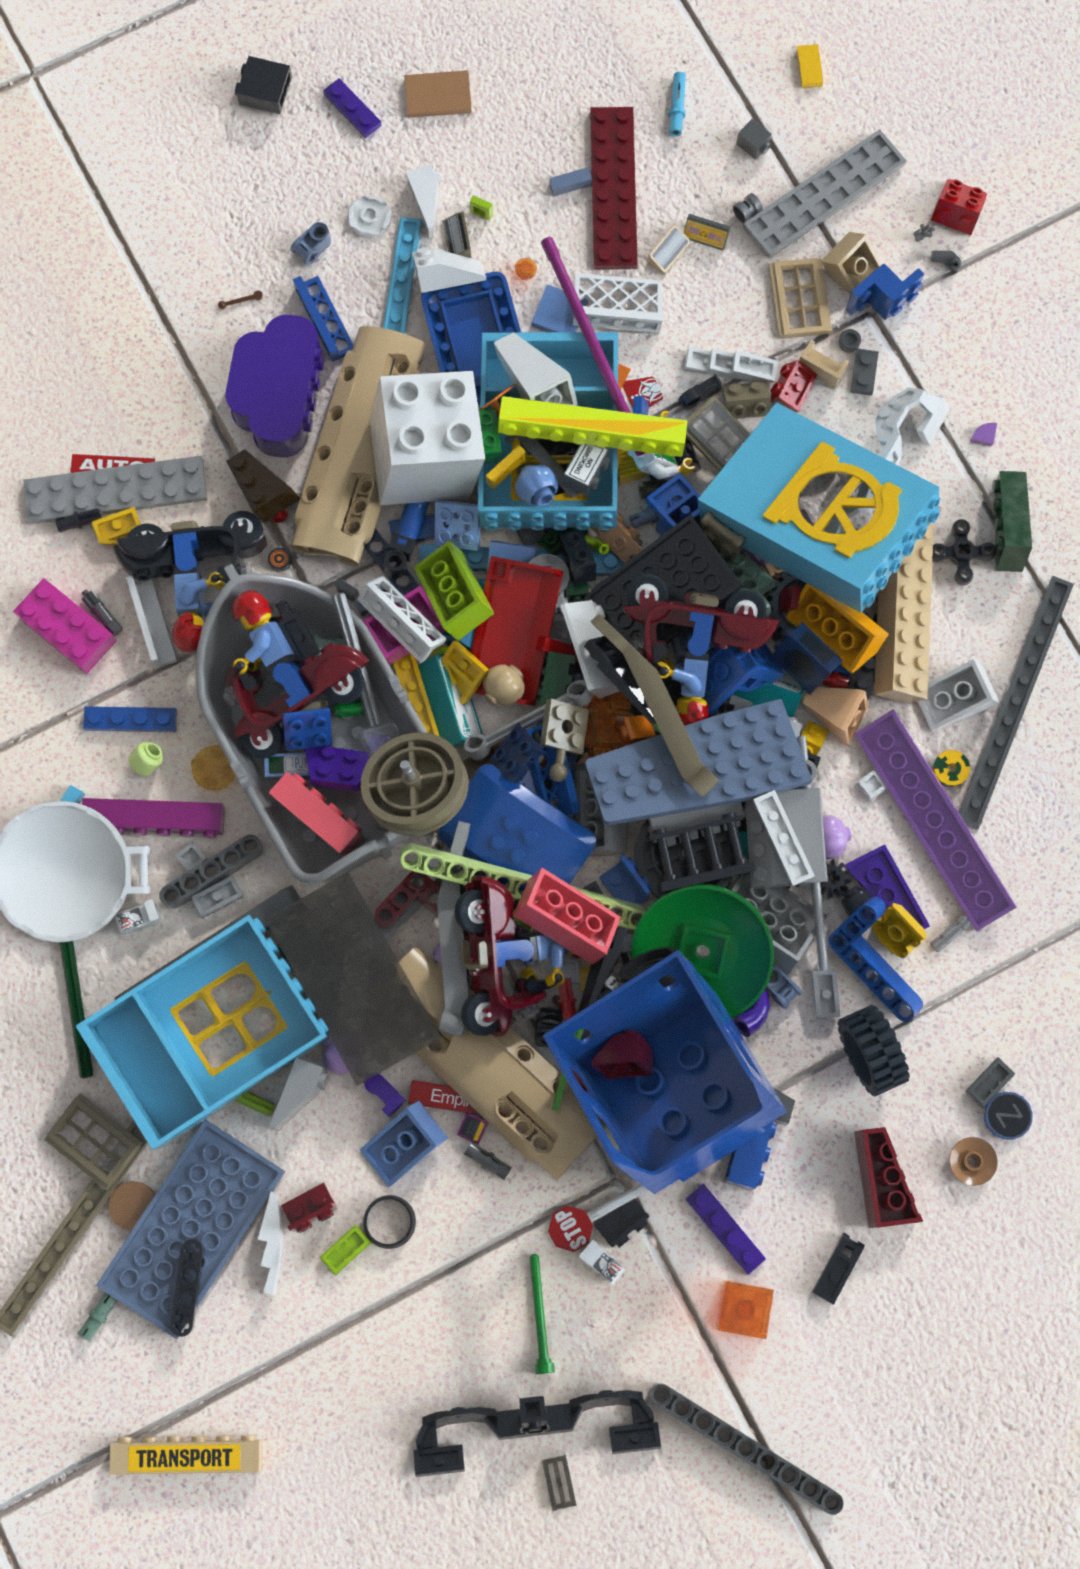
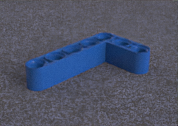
(872, 960)

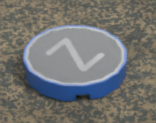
(1008, 1115)

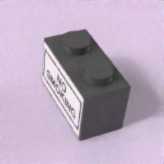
(585, 468)

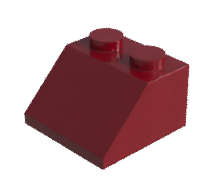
(625, 1057)

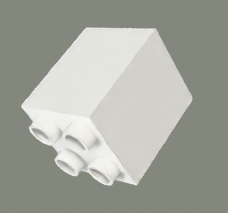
(426, 437)

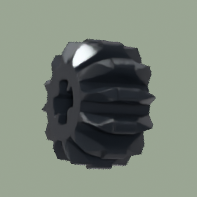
(839, 884)
(546, 1021)

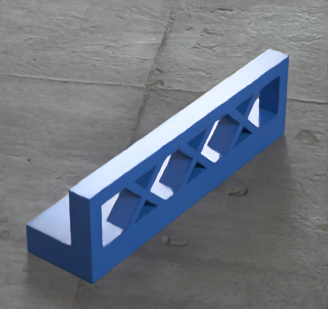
(317, 318)
(561, 792)

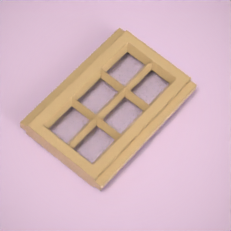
(800, 298)

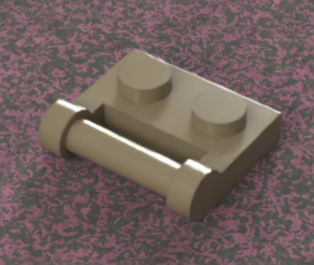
(721, 536)

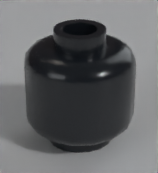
(854, 899)

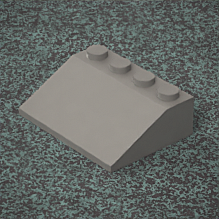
(806, 818)
(787, 918)

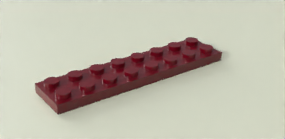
(613, 188)

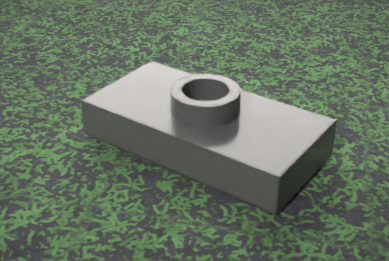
(989, 1082)

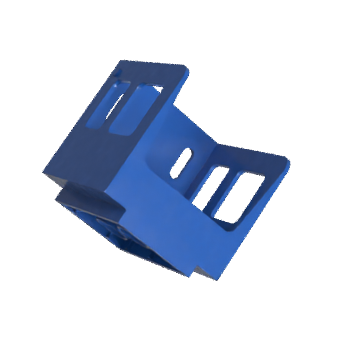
(704, 1082)

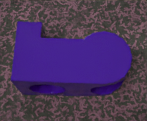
(386, 1092)

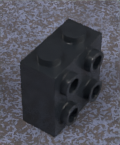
(263, 84)

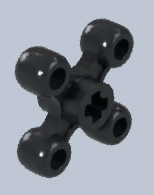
(963, 560)

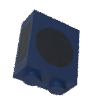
(805, 657)

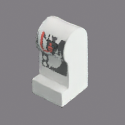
(138, 918)
(602, 1262)

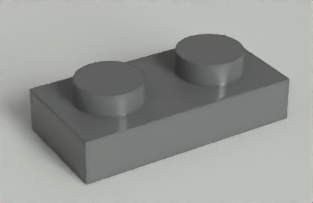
(864, 371)

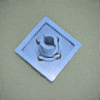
(463, 523)

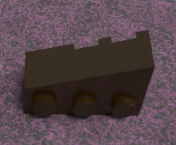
(261, 487)

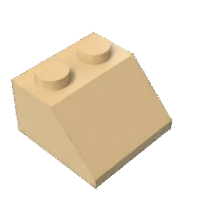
(851, 261)

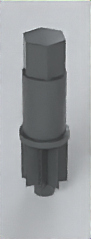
(101, 612)

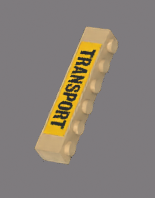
(185, 1456)

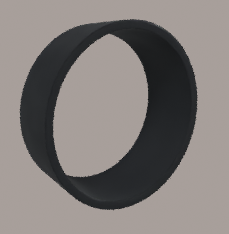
(412, 1222)

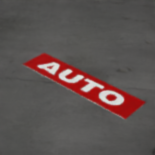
(93, 462)

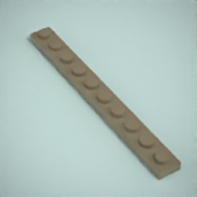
(60, 1247)

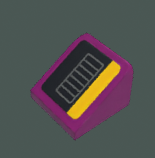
(472, 1128)

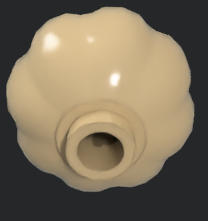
(503, 685)

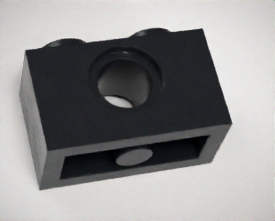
(578, 557)

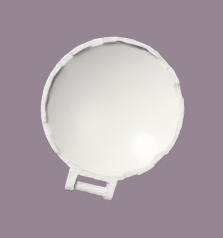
(65, 871)

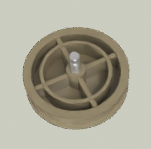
(414, 783)

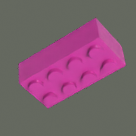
(65, 626)

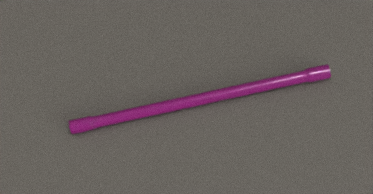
(553, 255)

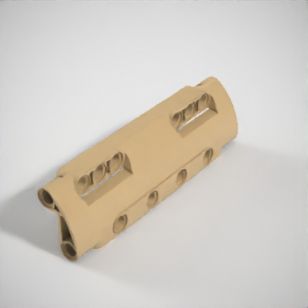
(347, 450)
(489, 1070)

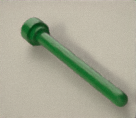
(544, 1363)

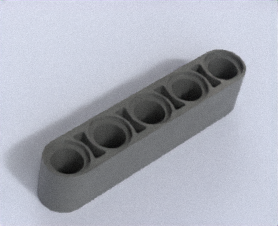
(223, 871)

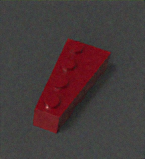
(883, 1181)

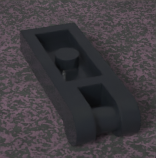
(838, 1269)

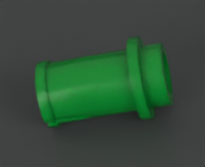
(349, 709)

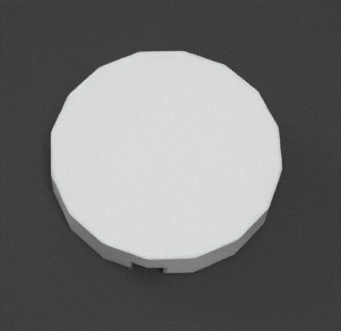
(369, 216)

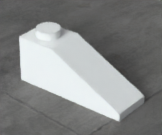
(424, 188)

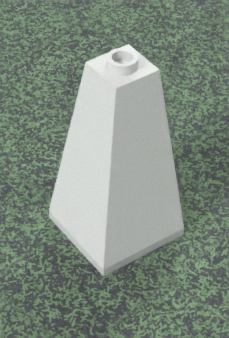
(534, 373)

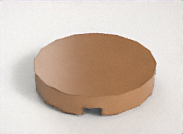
(129, 1203)

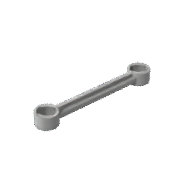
(525, 721)

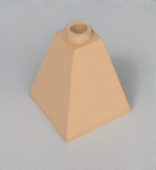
(837, 710)

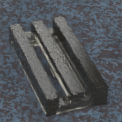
(563, 1504)

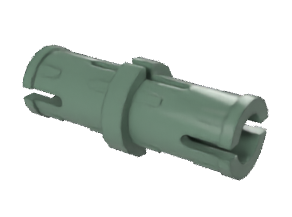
(97, 1317)

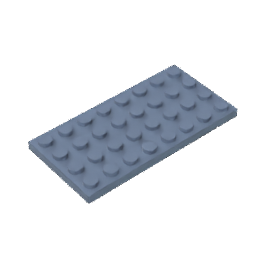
(207, 1198)

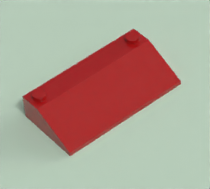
(523, 610)

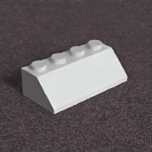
(581, 630)

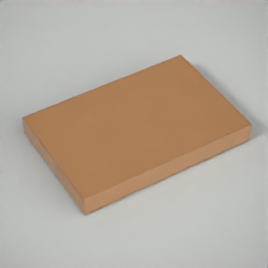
(437, 93)

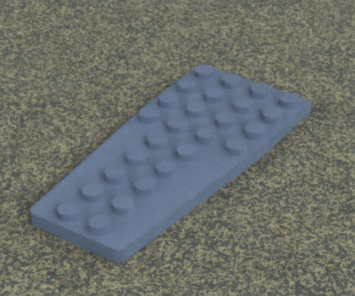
(744, 748)

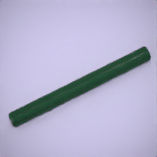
(75, 1007)

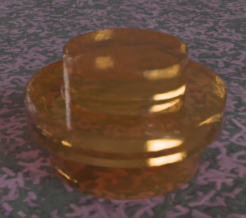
(525, 268)

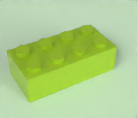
(453, 590)

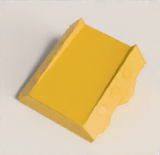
(899, 931)

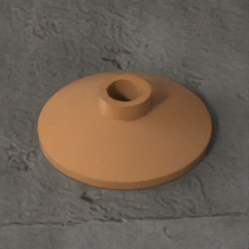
(984, 1156)

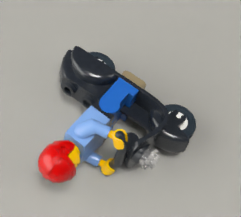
(154, 554)

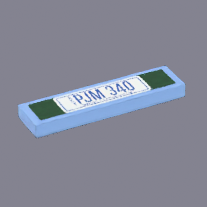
(279, 764)

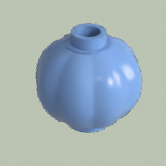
(536, 485)

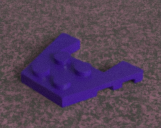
(335, 767)

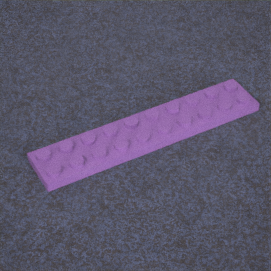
(935, 820)

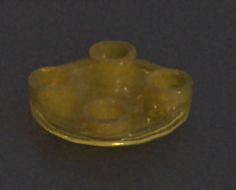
(212, 769)

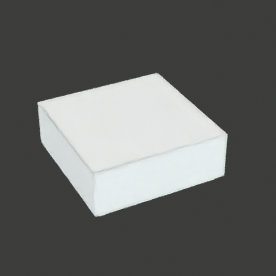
(871, 785)

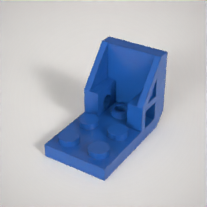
(738, 670)

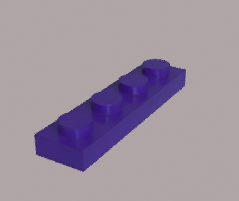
(725, 1229)

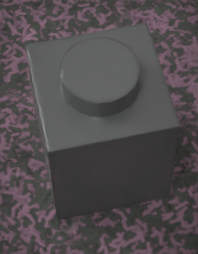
(754, 139)

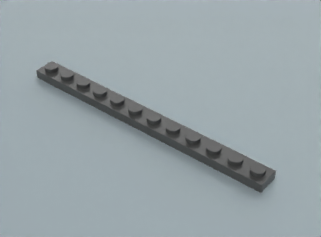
(1015, 702)

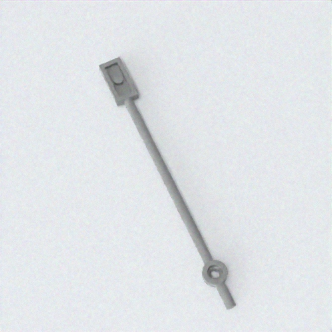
(824, 980)

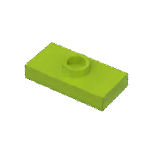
(345, 1250)

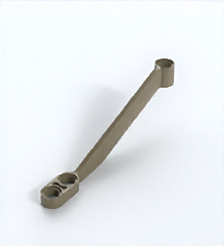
(663, 711)

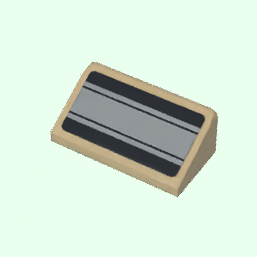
(668, 249)

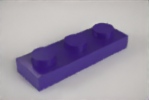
(352, 108)

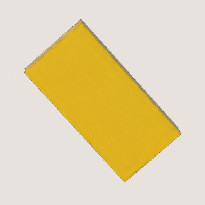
(809, 66)
(505, 467)

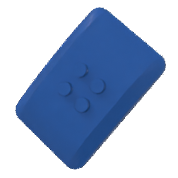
(461, 315)
(518, 829)

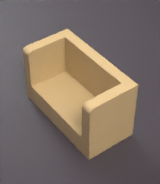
(826, 368)

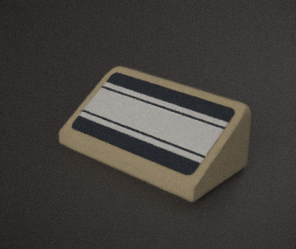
(457, 235)

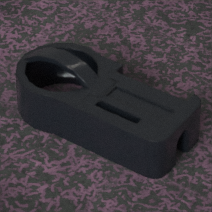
(698, 393)

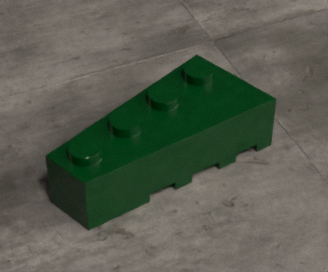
(1012, 521)
(557, 677)

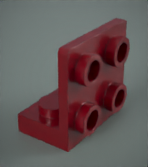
(308, 1207)

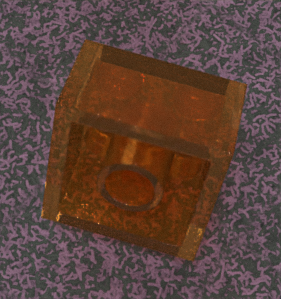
(744, 1309)

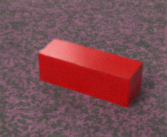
(548, 644)

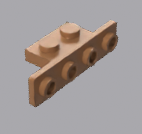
(621, 540)

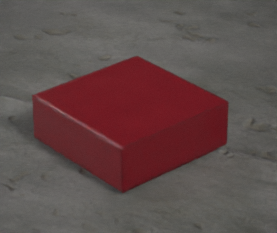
(789, 598)

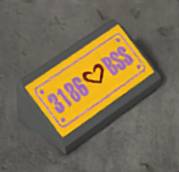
(706, 232)

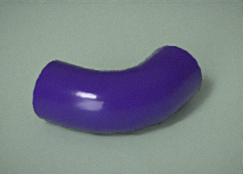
(754, 1017)

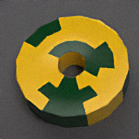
(961, 766)

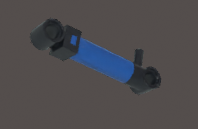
(404, 539)

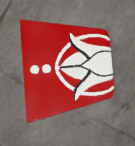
(643, 387)

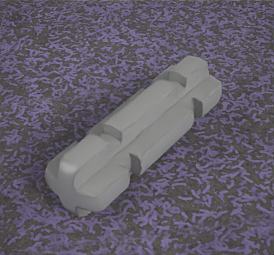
(950, 933)

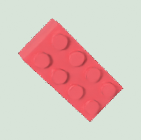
(312, 810)
(567, 916)

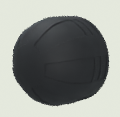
(644, 962)

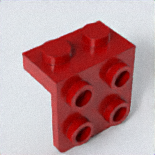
(959, 206)

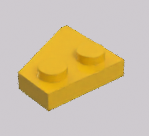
(115, 526)
(464, 670)

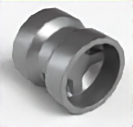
(747, 208)

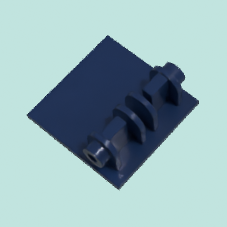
(515, 753)

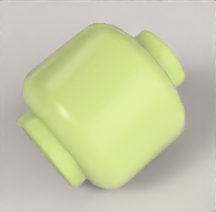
(145, 758)

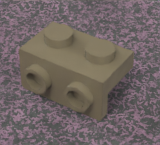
(747, 399)

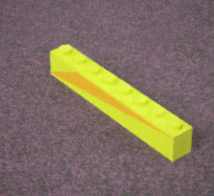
(592, 426)

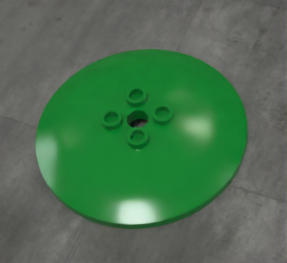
(725, 923)

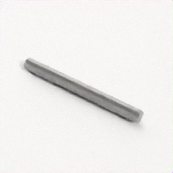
(351, 640)

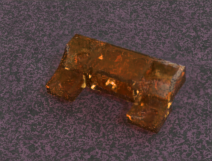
(602, 725)

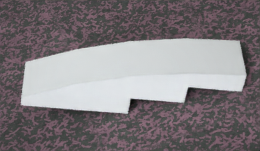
(731, 365)
(272, 1232)

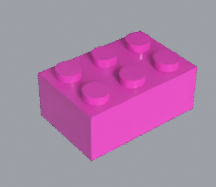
(388, 644)

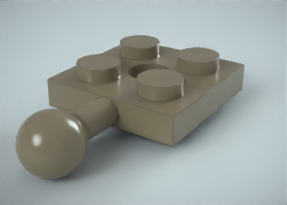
(555, 738)

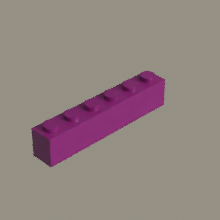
(161, 816)

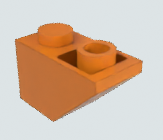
(636, 729)

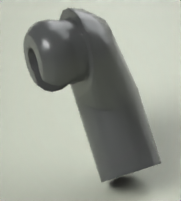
(949, 258)

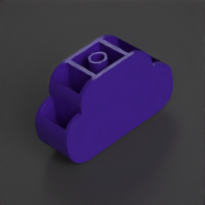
(276, 383)

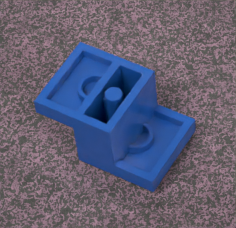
(885, 292)
(673, 503)

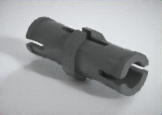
(487, 1160)

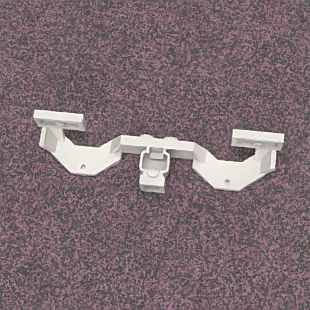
(888, 433)

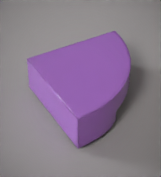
(985, 434)

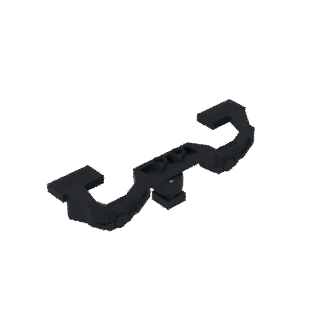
(534, 1420)

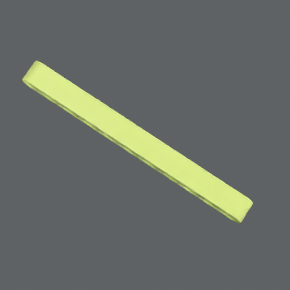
(515, 878)

